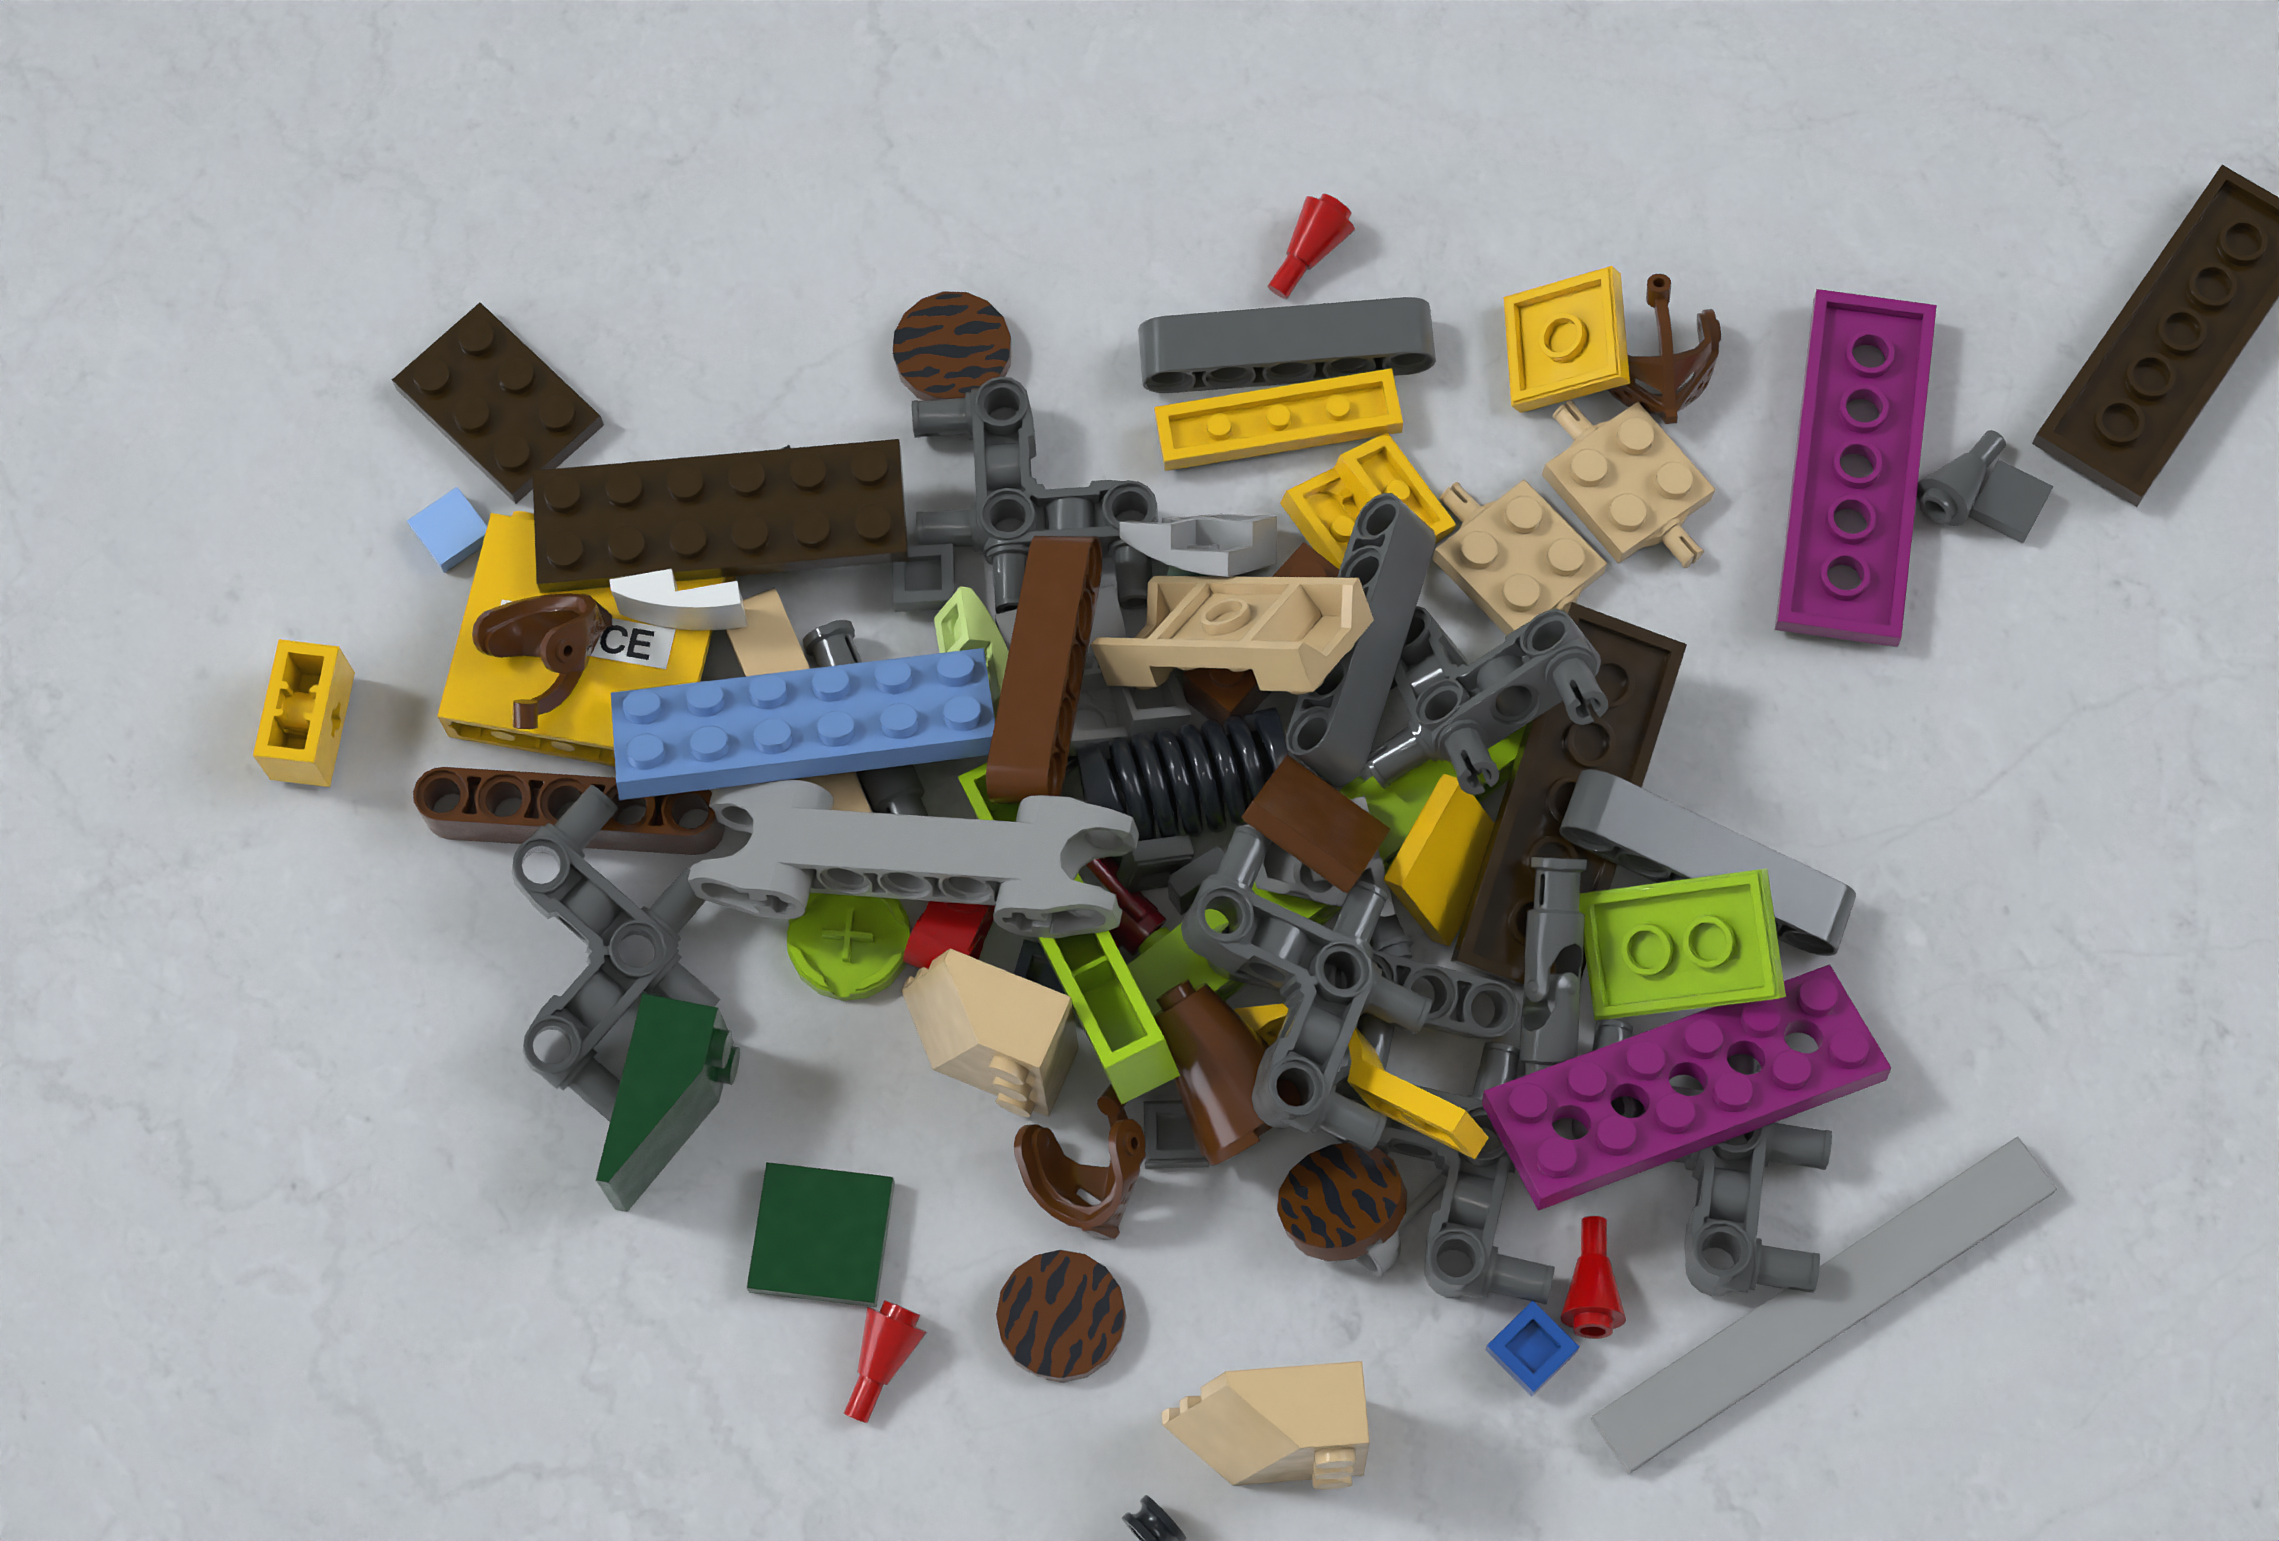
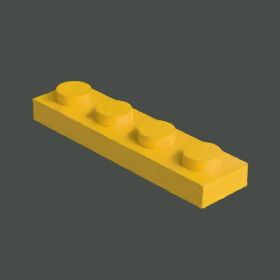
(1278, 419)

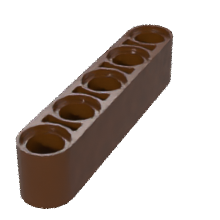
(1044, 669)
(542, 798)

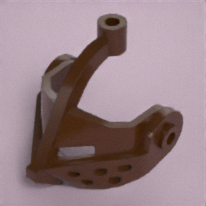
(1671, 370)
(548, 626)
(1056, 1178)

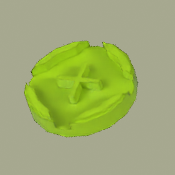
(849, 944)

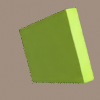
(1681, 945)

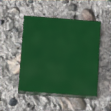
(821, 1234)

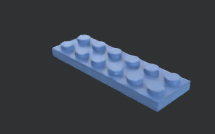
(801, 723)

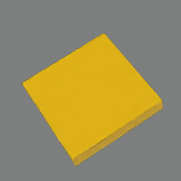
(1566, 339)
(1441, 860)

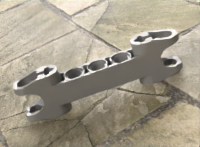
(1017, 865)

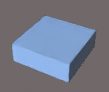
(449, 529)

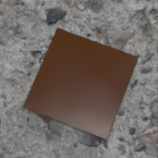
(1316, 824)

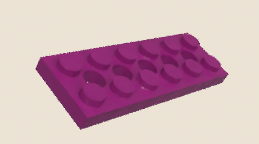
(1822, 488)
(1676, 1123)

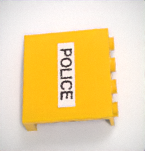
(626, 657)

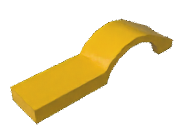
(1385, 1091)

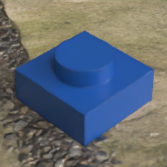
(1532, 1348)

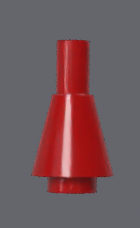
(1317, 232)
(1593, 1297)
(886, 1345)

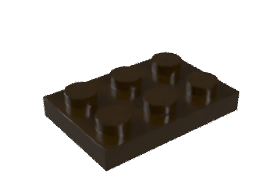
(497, 402)

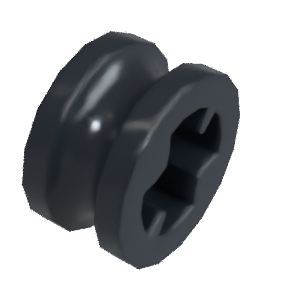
(1153, 1523)

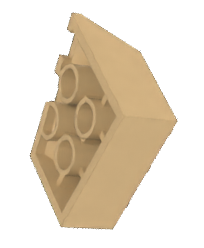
(994, 1030)
(1279, 1424)

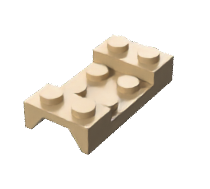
(1276, 626)

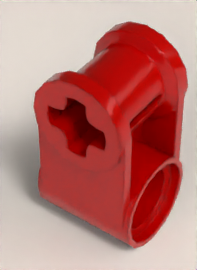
(948, 927)

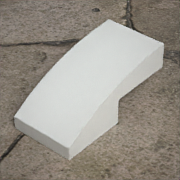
(656, 601)

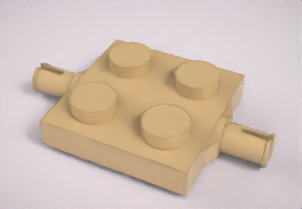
(1628, 483)
(1515, 556)

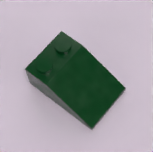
(666, 1090)

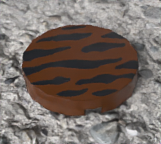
(950, 345)
(1341, 1201)
(1061, 1315)

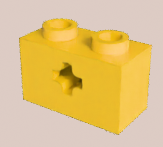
(304, 713)

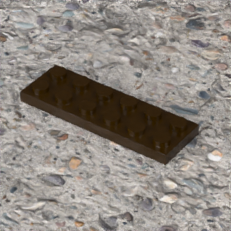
(2171, 341)
(720, 515)
(1638, 682)

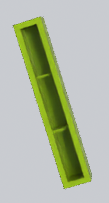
(1099, 986)

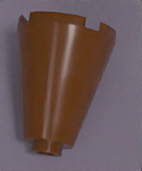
(1216, 1068)

